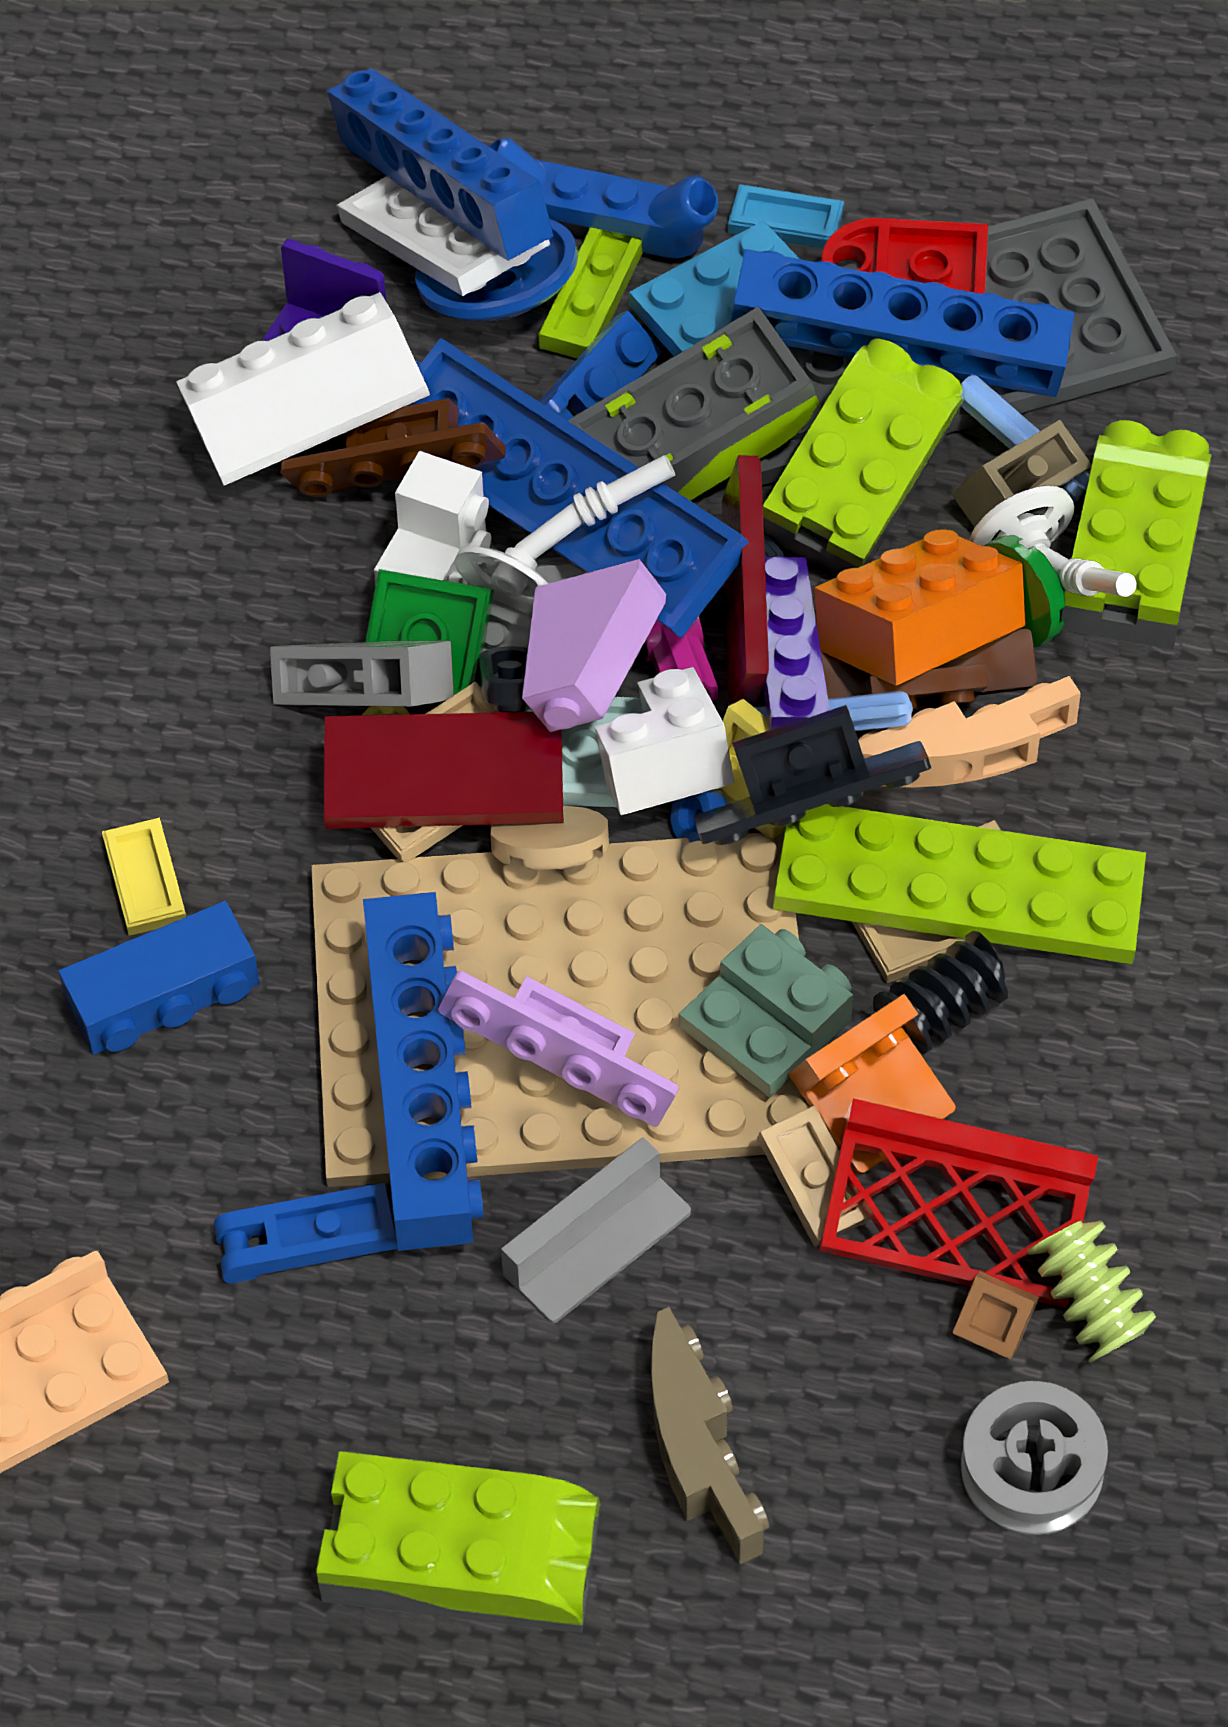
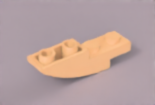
(988, 741)

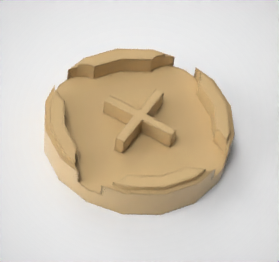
(552, 844)

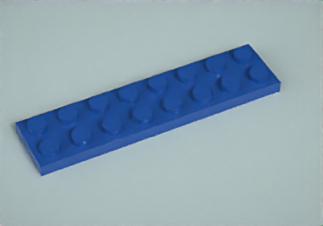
(554, 460)

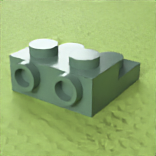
(769, 1008)

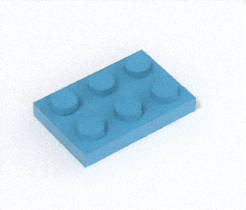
(701, 292)

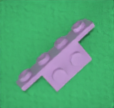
(562, 1039)

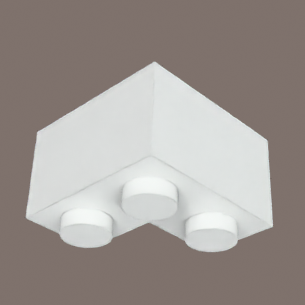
(437, 516)
(668, 749)

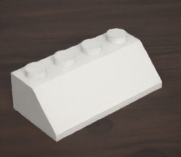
(302, 387)

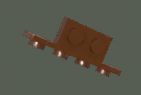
(388, 447)
(989, 668)

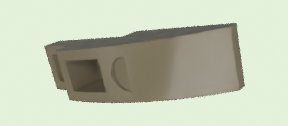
(688, 1422)

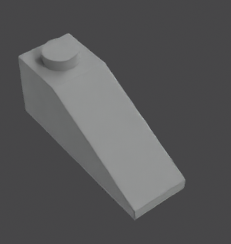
(362, 673)

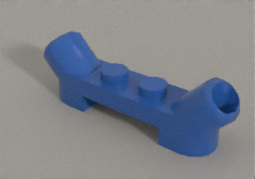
(663, 216)

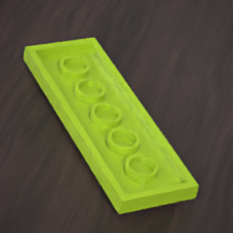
(962, 881)

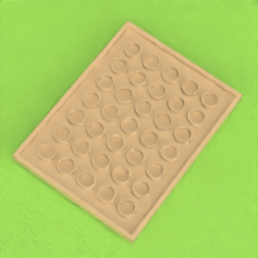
(619, 935)

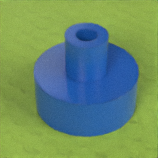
(686, 808)

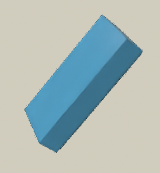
(790, 215)

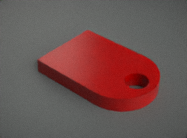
(915, 250)

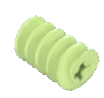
(1093, 1287)

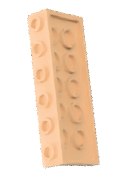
(67, 1357)

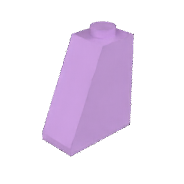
(587, 640)

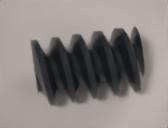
(947, 987)

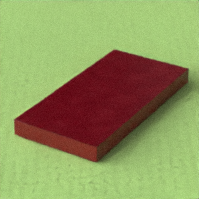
(746, 585)
(441, 770)

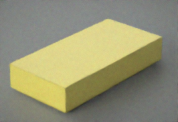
(144, 876)

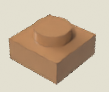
(995, 1315)

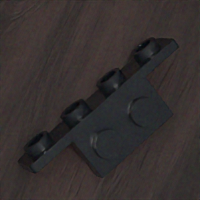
(803, 769)

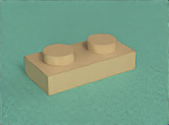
(806, 1165)

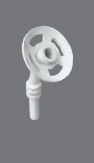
(515, 569)
(1074, 574)

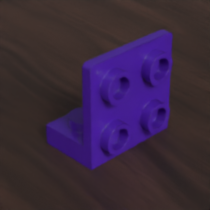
(320, 284)

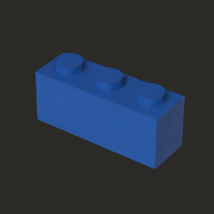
(160, 978)

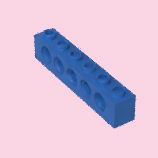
(440, 163)
(927, 335)
(424, 1210)

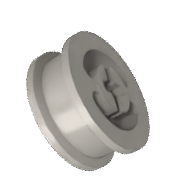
(1067, 1443)

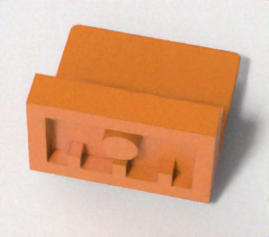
(871, 1065)

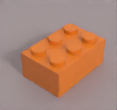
(919, 606)

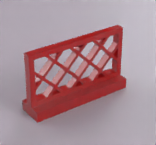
(953, 1150)

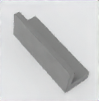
(593, 1233)

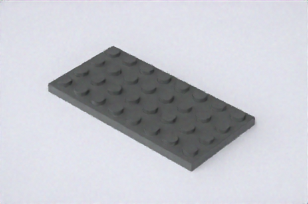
(1056, 260)

